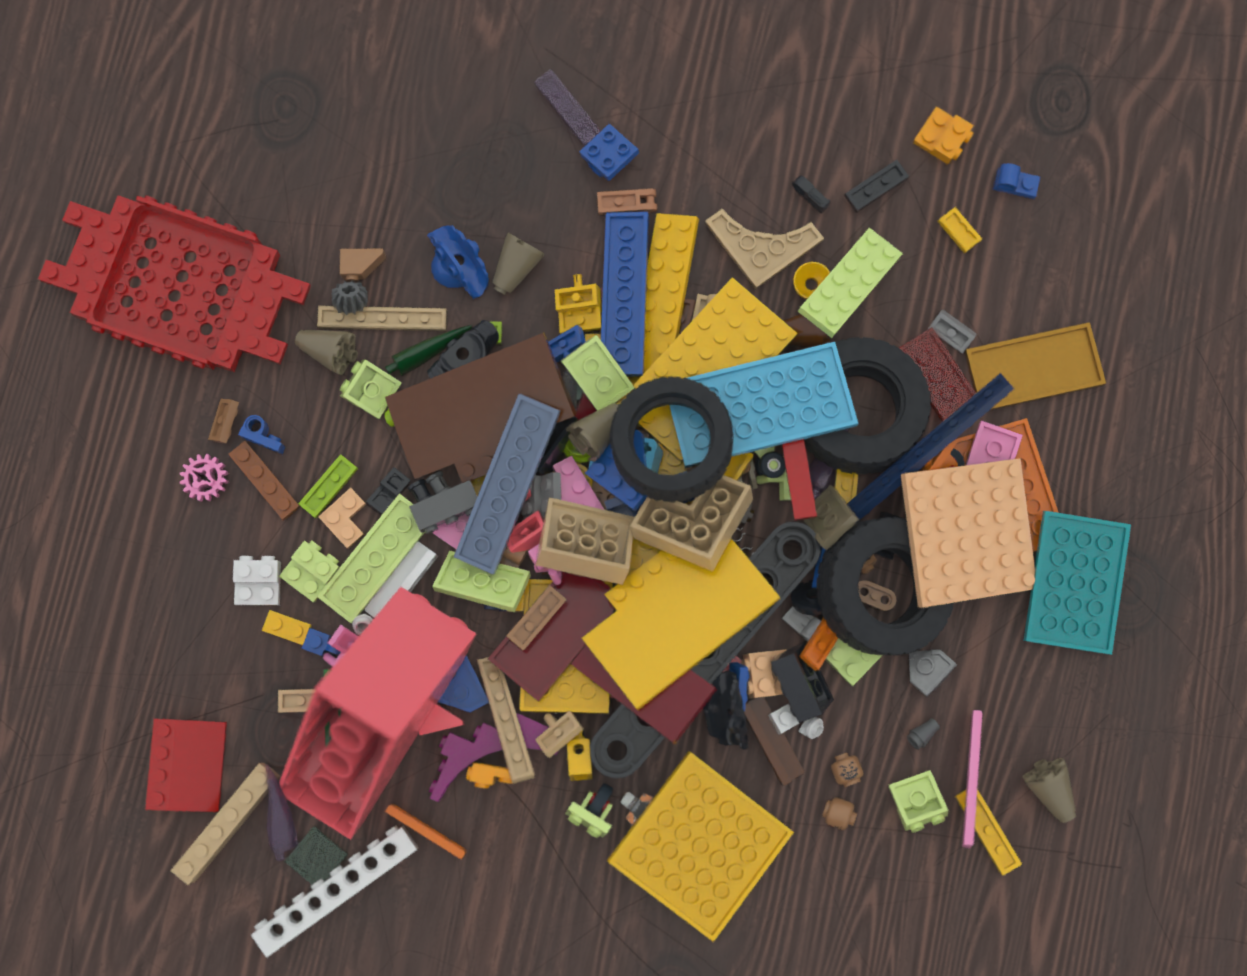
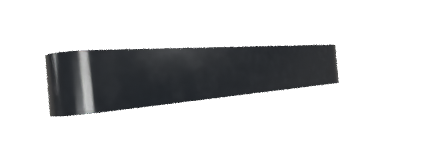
(784, 575)

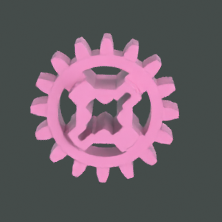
(200, 485)

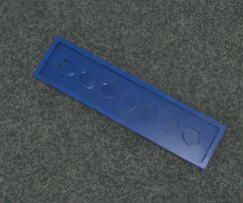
(625, 289)

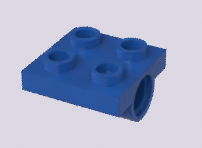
(608, 152)

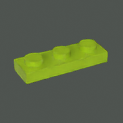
(328, 486)

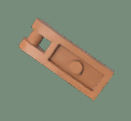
(626, 201)

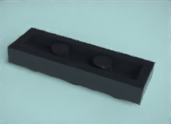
(876, 186)

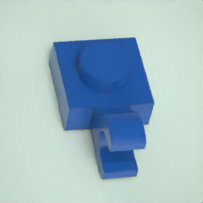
(318, 643)

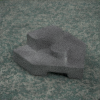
(929, 669)

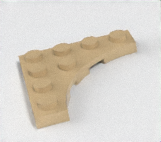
(759, 253)

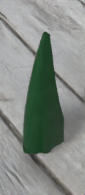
(420, 353)

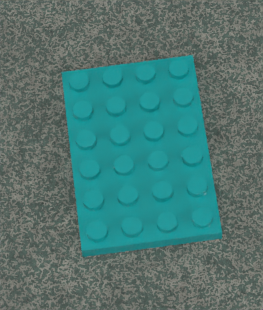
(1077, 582)

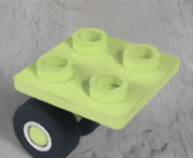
(769, 463)

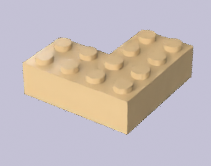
(695, 531)

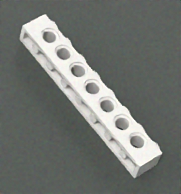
(270, 941)

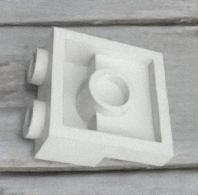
(257, 581)

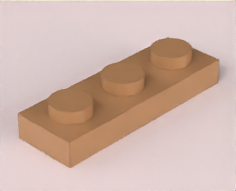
(536, 617)

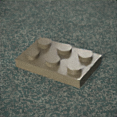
(832, 517)

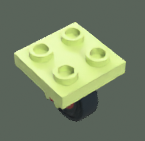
(598, 803)

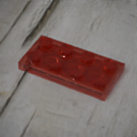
(945, 380)

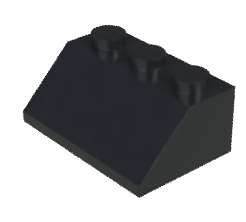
(801, 685)

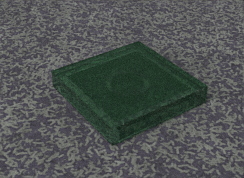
(316, 856)

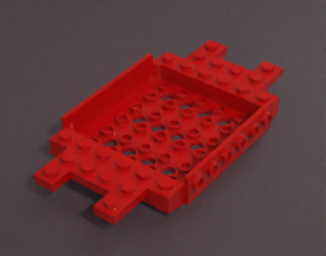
(108, 259)

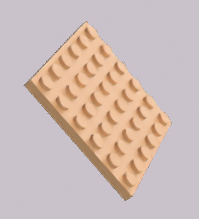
(968, 532)

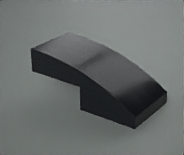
(389, 488)

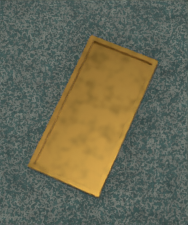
(1039, 364)

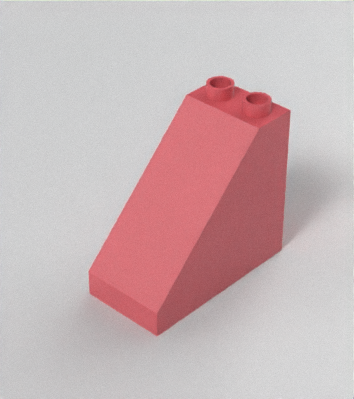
(385, 695)

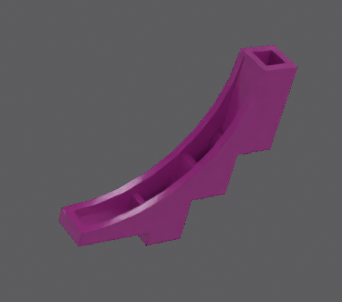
(464, 752)

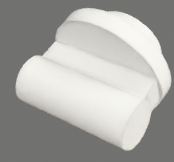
(812, 727)

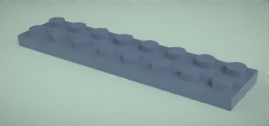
(507, 483)

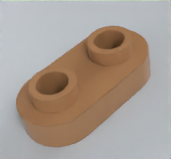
(874, 596)

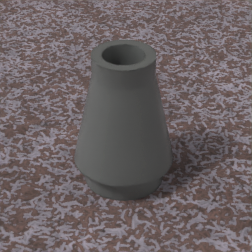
(922, 734)

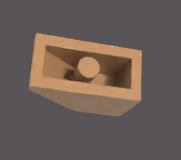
(359, 263)

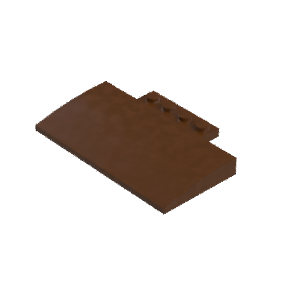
(465, 410)

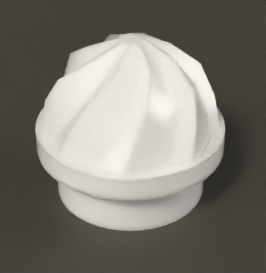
(361, 622)

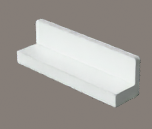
(405, 576)

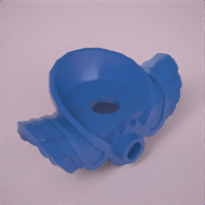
(446, 268)

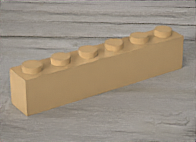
(223, 826)

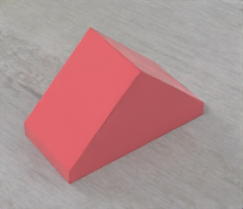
(526, 533)
(439, 720)

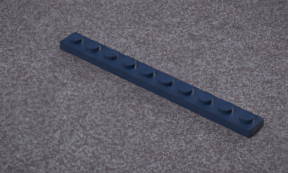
(931, 445)

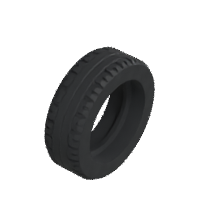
(671, 392)

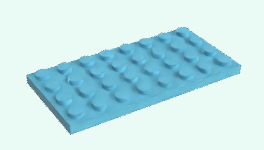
(772, 402)

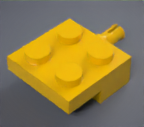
(579, 306)

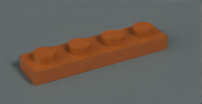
(264, 480)

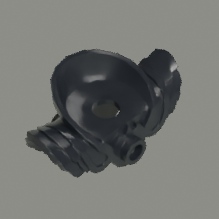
(477, 341)
(720, 724)

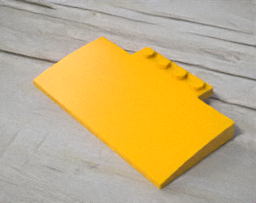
(674, 618)

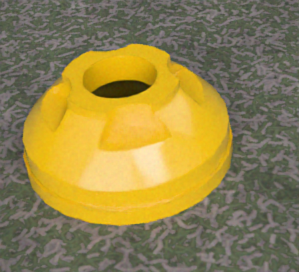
(807, 271)

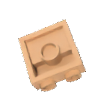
(761, 678)

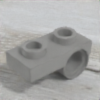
(803, 624)

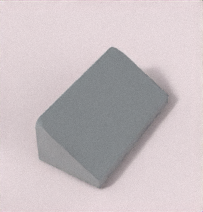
(952, 331)

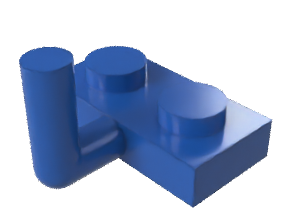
(567, 342)

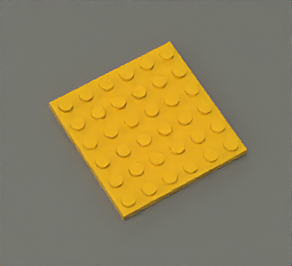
(700, 846)

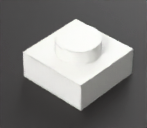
(783, 719)

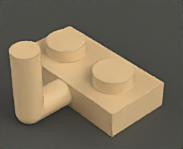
(558, 733)

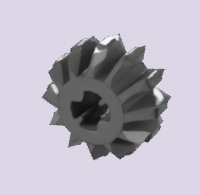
(349, 297)

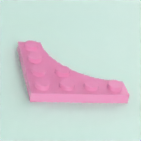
(573, 489)

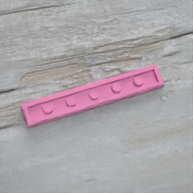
(972, 779)

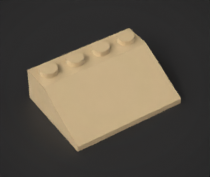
(585, 541)

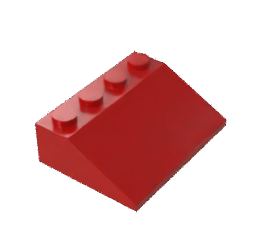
(186, 765)

